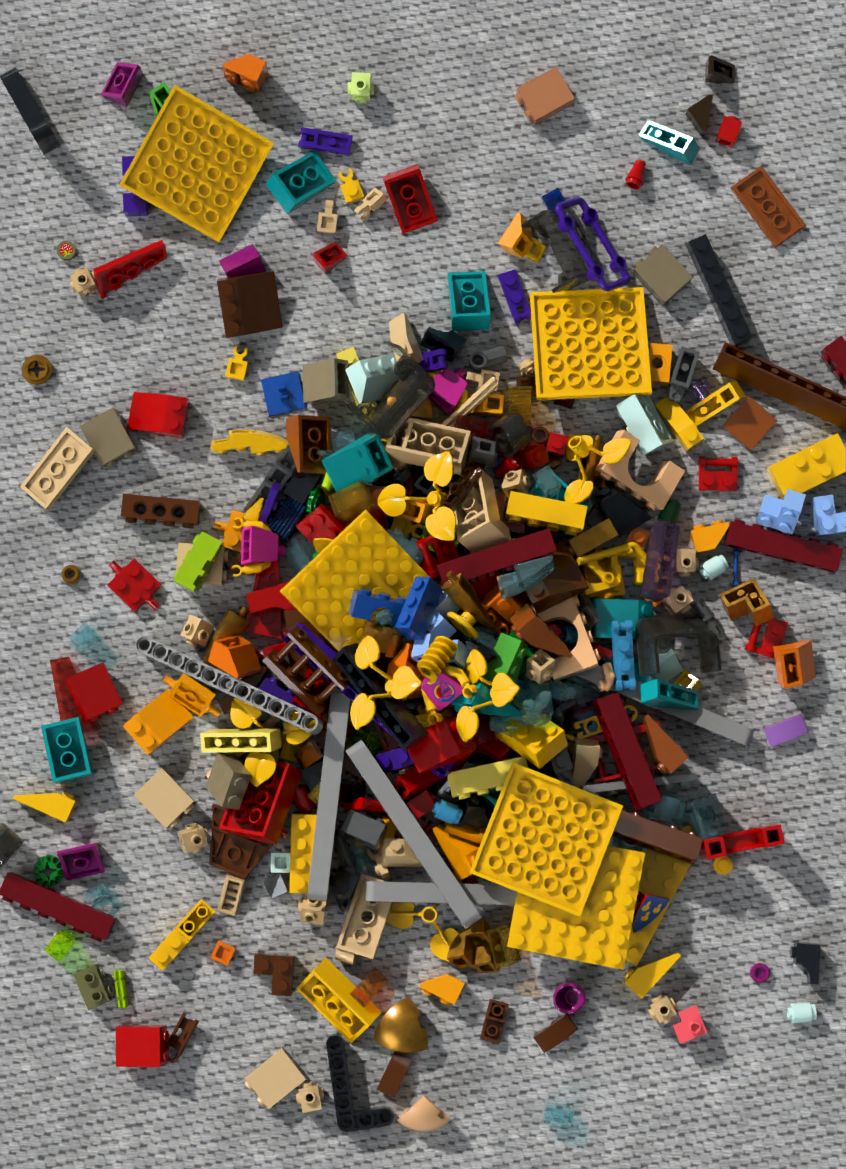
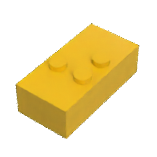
(809, 466)

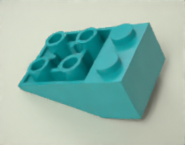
(359, 460)

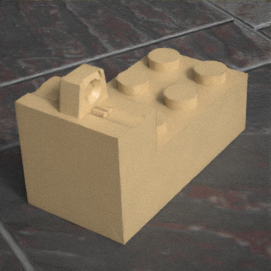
(422, 439)
(478, 516)

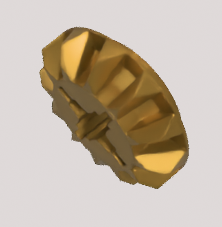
(31, 363)

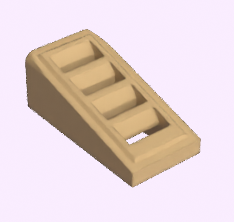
(228, 910)

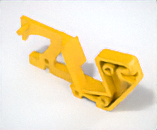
(612, 579)

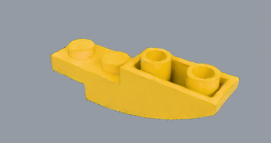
(259, 442)
(181, 935)

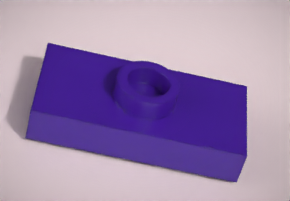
(271, 503)

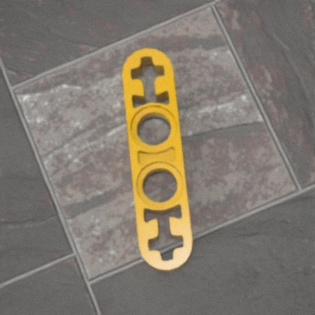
(588, 733)

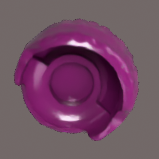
(569, 998)

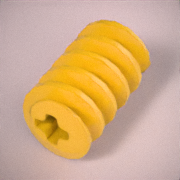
(436, 657)

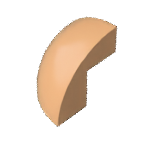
(423, 1116)

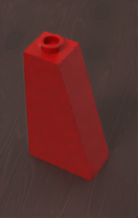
(412, 783)

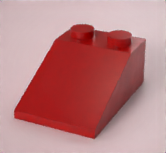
(410, 198)
(158, 414)
(441, 746)

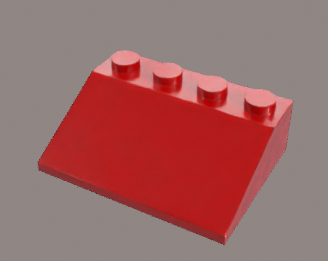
(264, 807)

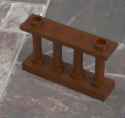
(295, 682)

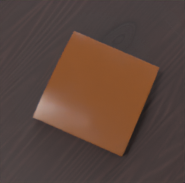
(749, 423)

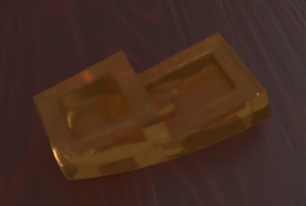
(369, 987)

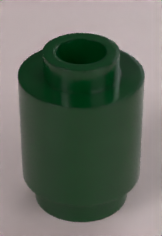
(670, 512)

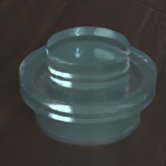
(384, 617)

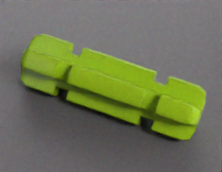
(120, 987)

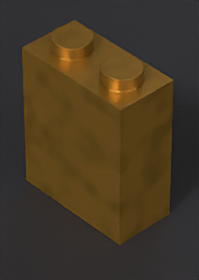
(591, 539)

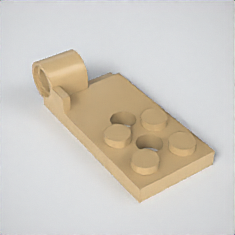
(362, 937)

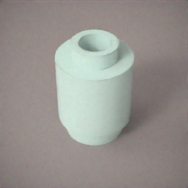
(713, 567)
(801, 1012)

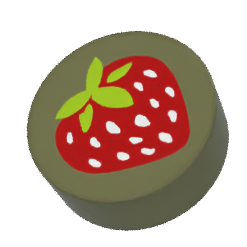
(66, 250)

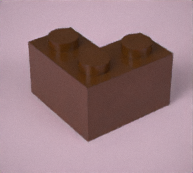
(280, 967)

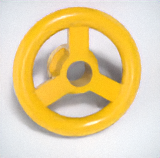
(464, 623)

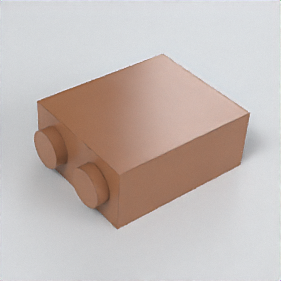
(544, 96)

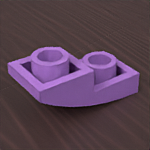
(786, 730)

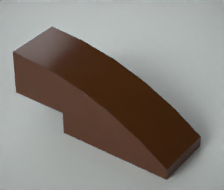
(254, 680)

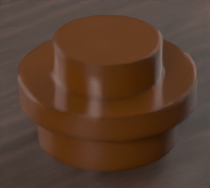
(540, 435)

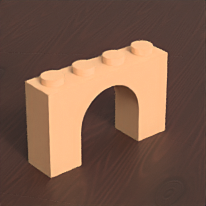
(653, 494)
(583, 654)

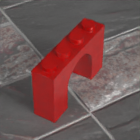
(268, 598)
(742, 840)

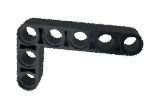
(29, 111)
(345, 1091)

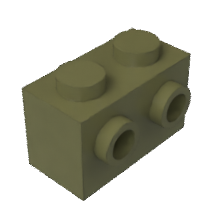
(93, 986)

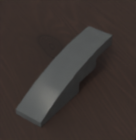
(278, 473)

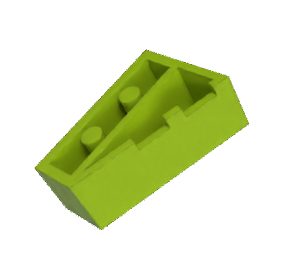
(198, 562)

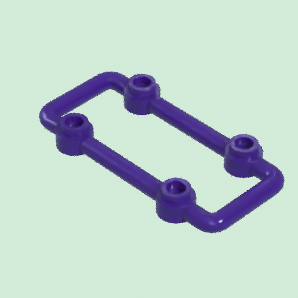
(595, 271)

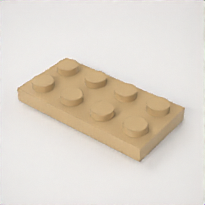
(57, 468)

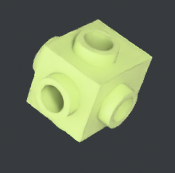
(360, 87)

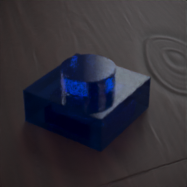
(552, 199)

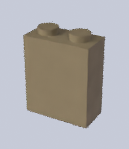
(661, 274)
(325, 381)
(109, 438)
(228, 780)

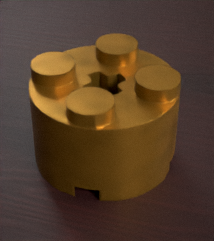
(385, 635)

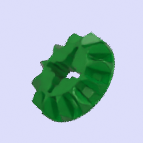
(316, 498)
(41, 864)

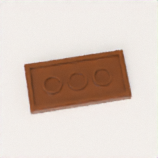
(768, 207)

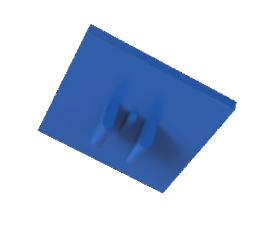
(283, 393)

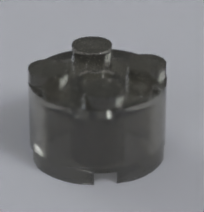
(510, 435)
(9, 843)

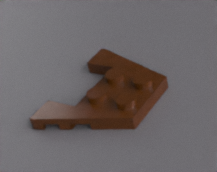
(233, 852)

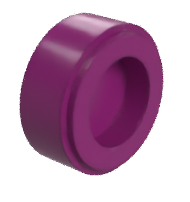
(759, 972)

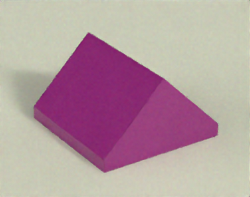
(122, 83)
(243, 262)
(81, 861)

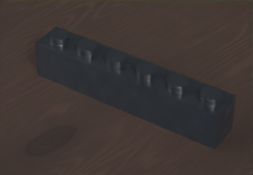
(719, 291)
(390, 711)

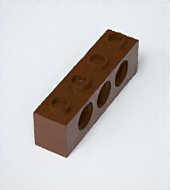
(131, 503)

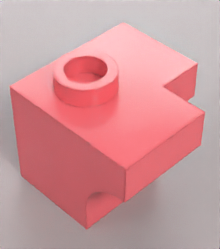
(690, 1025)

